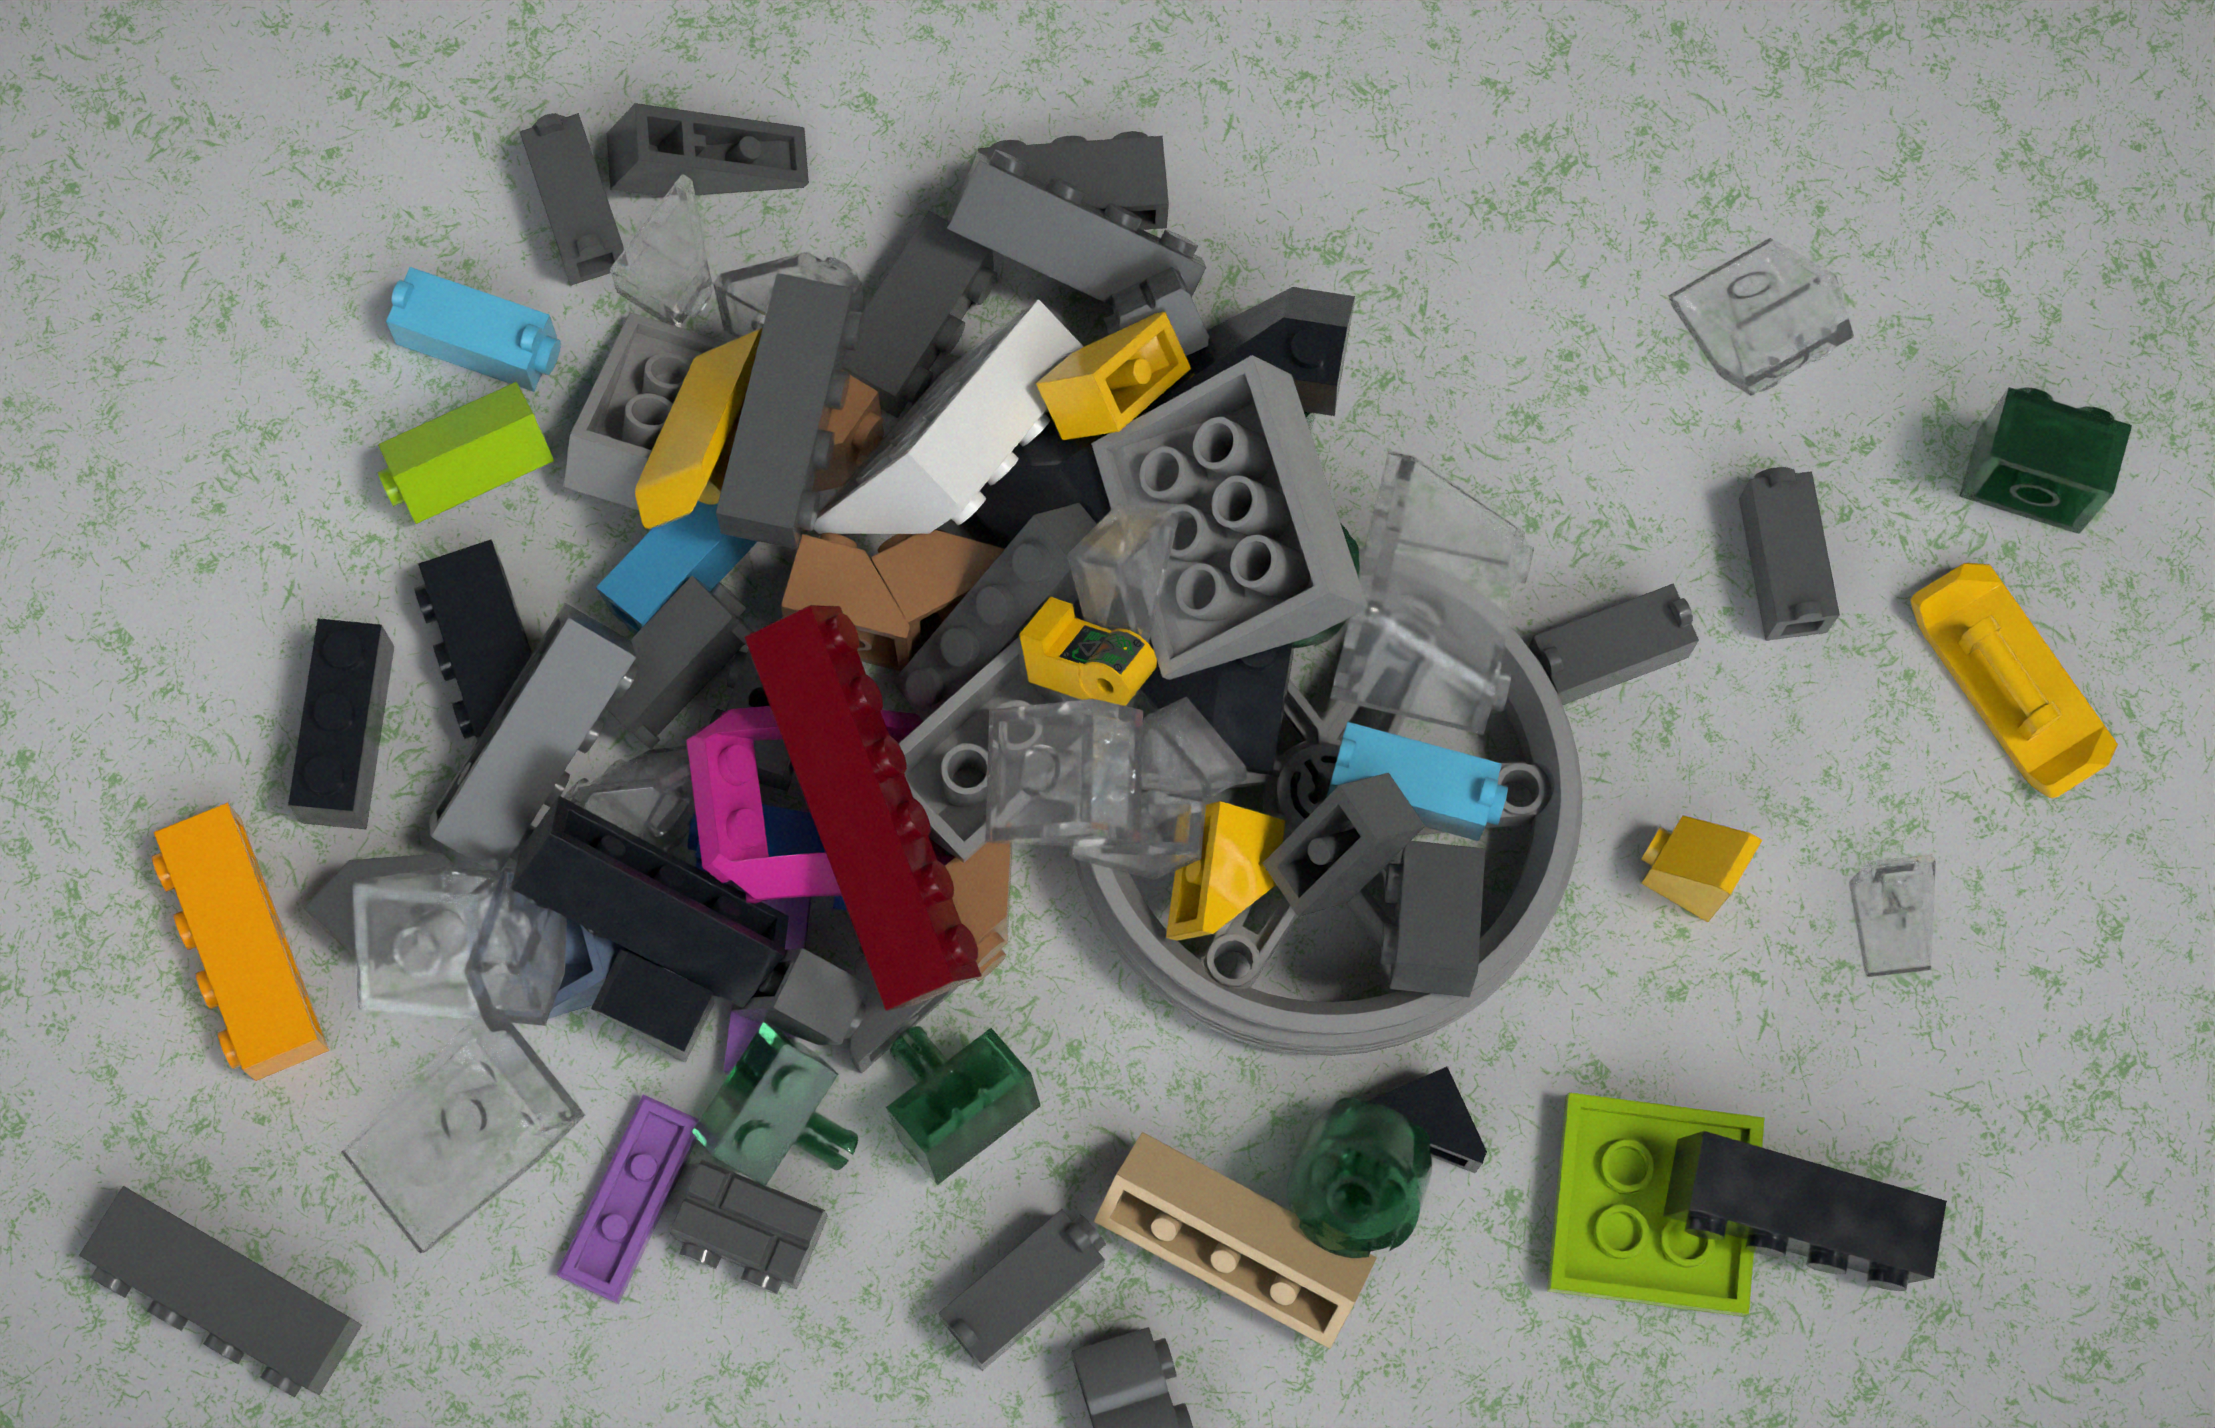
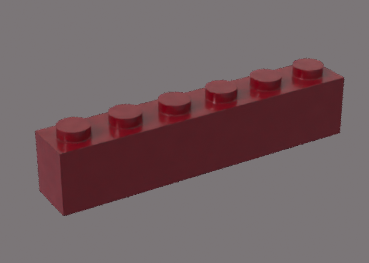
(864, 806)

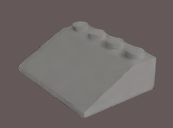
(1256, 525)

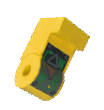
(1084, 657)

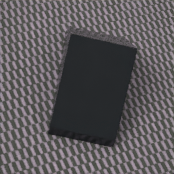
(654, 1004)
(1439, 1109)

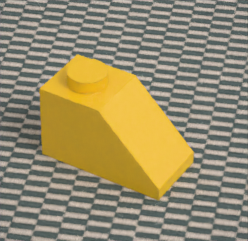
(1113, 378)
(1698, 864)
(1228, 873)

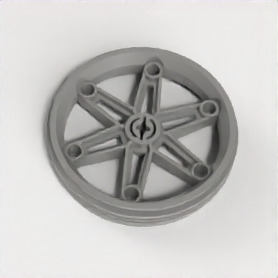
(1396, 1017)

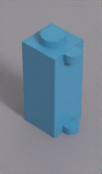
(666, 561)

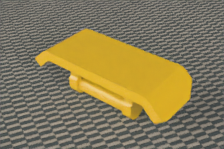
(698, 434)
(2013, 679)

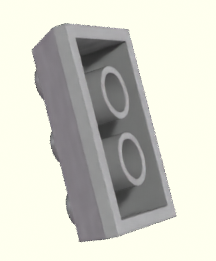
(950, 750)

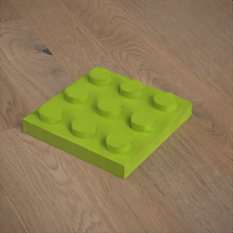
(1613, 1202)

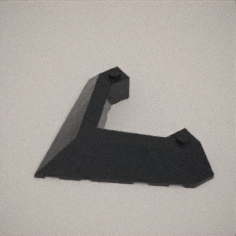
(1294, 331)

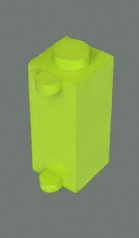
(463, 453)

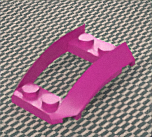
(732, 812)

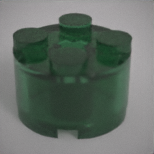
(1360, 1178)

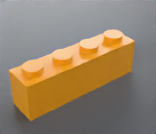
(239, 943)

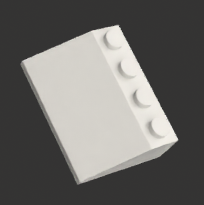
(955, 434)

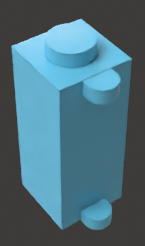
(473, 329)
(1442, 785)

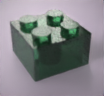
(2046, 459)

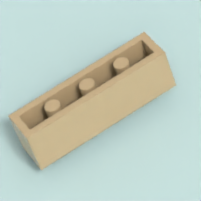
(1231, 1239)

